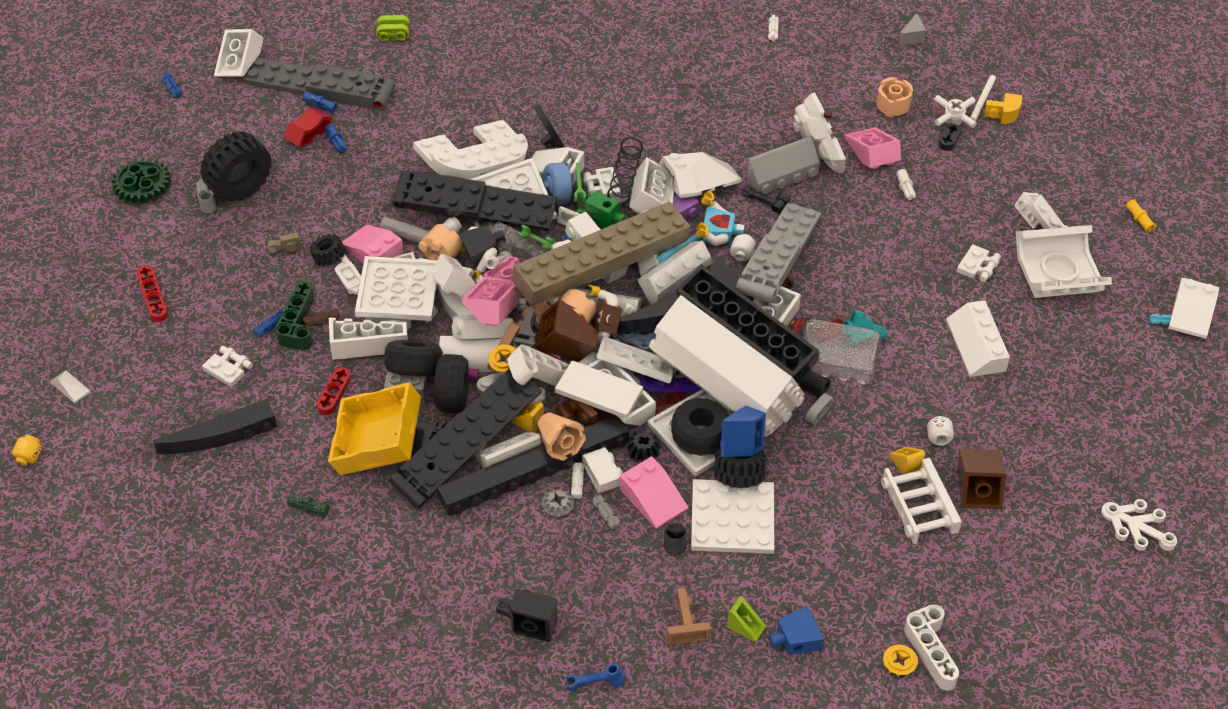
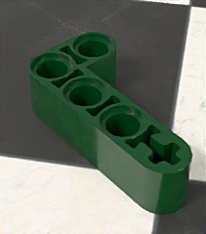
(289, 328)

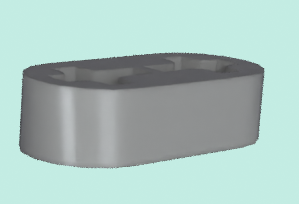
(819, 409)

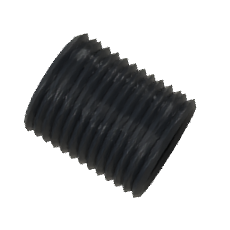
(814, 383)
(675, 546)

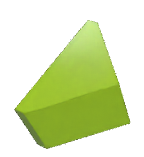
(744, 620)

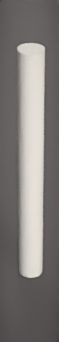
(983, 97)

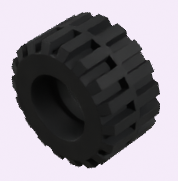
(740, 471)

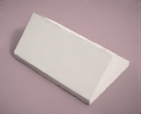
(508, 448)

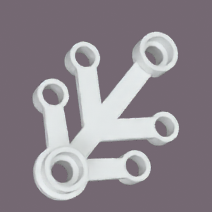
(1136, 523)

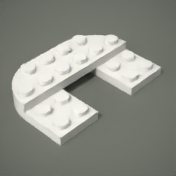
(498, 150)

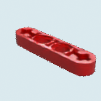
(152, 293)

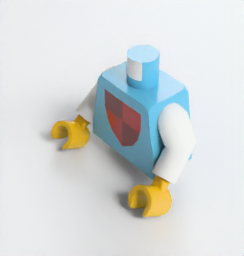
(718, 223)

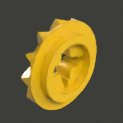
(495, 359)
(904, 653)

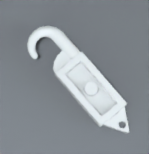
(348, 275)

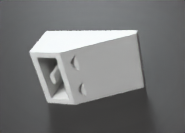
(565, 155)
(452, 276)

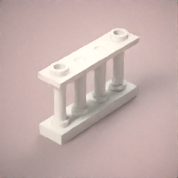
(934, 488)

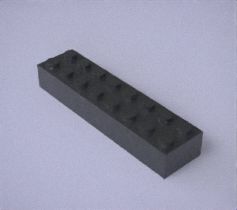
(749, 322)

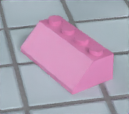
(492, 300)

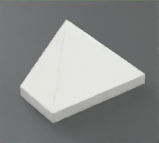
(70, 386)

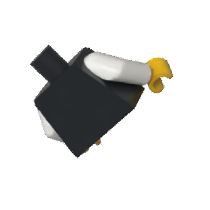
(480, 245)

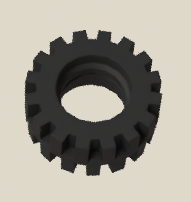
(327, 249)

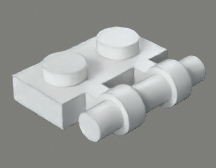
(603, 178)
(975, 259)
(223, 369)

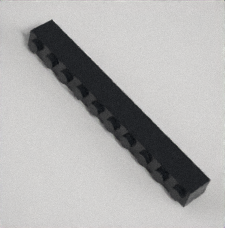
(526, 468)

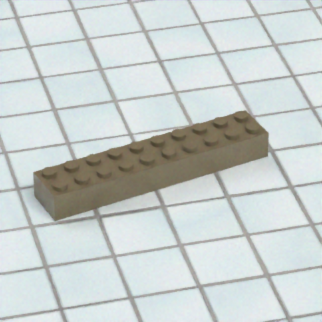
(600, 253)

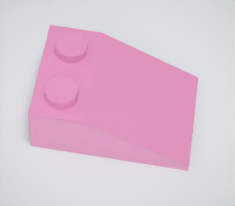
(874, 147)
(374, 243)
(652, 492)

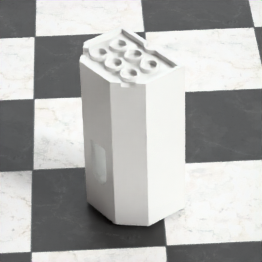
(724, 364)

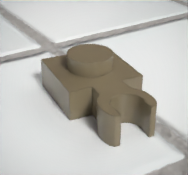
(287, 243)

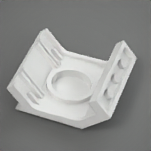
(1059, 261)

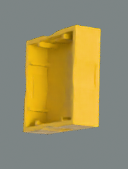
(375, 429)

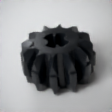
(643, 445)

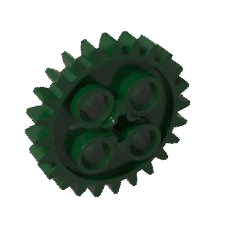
(141, 180)

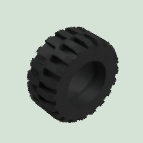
(222, 158)

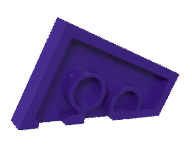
(675, 385)

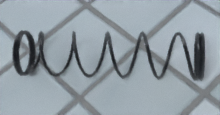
(624, 165)

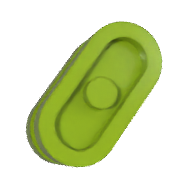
(392, 27)

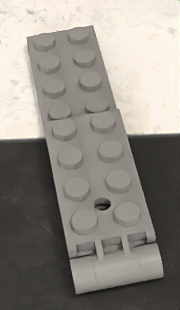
(777, 253)

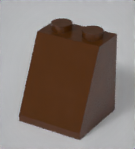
(566, 333)
(981, 478)

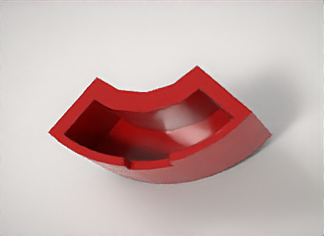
(307, 127)

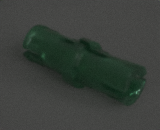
(319, 508)

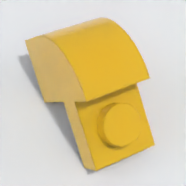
(1007, 110)

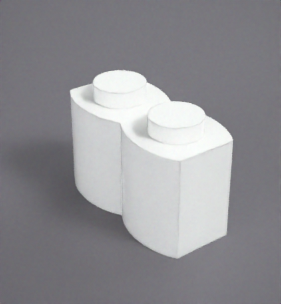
(602, 469)

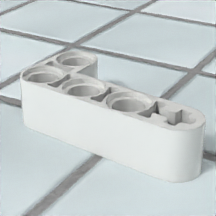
(530, 363)
(943, 671)

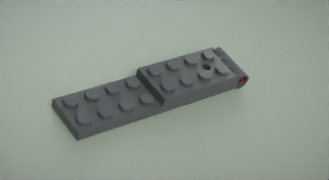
(324, 80)

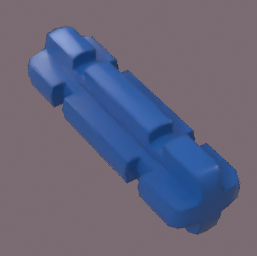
(171, 85)
(268, 324)

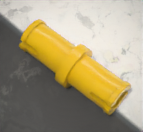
(1140, 215)

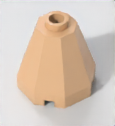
(560, 435)

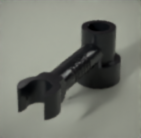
(777, 203)

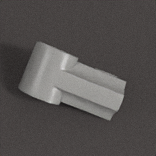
(205, 197)

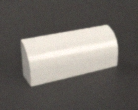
(474, 350)

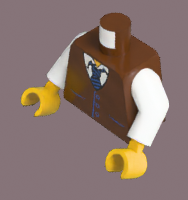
(607, 313)

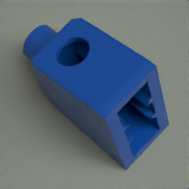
(798, 633)

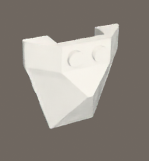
(698, 173)

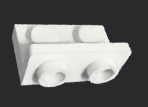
(1022, 207)

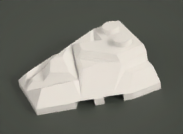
(810, 121)

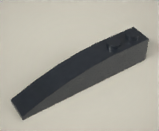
(647, 317)
(219, 431)

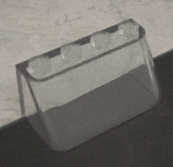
(843, 350)

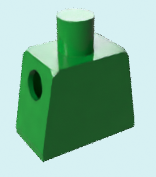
(603, 210)

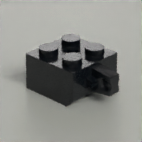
(530, 614)

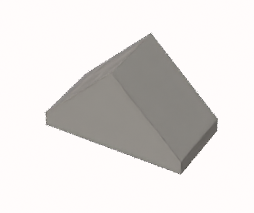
(913, 32)

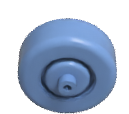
(558, 182)

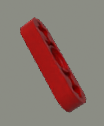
(333, 383)

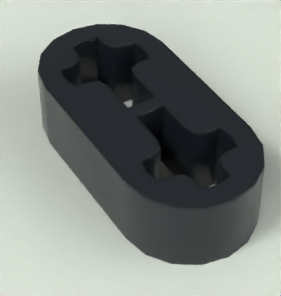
(951, 137)

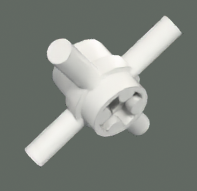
(955, 111)

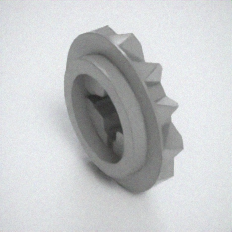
(552, 507)

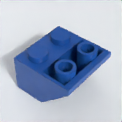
(743, 433)

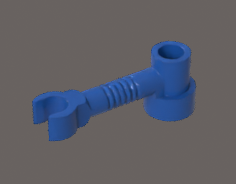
(613, 675)

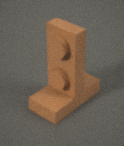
(688, 630)

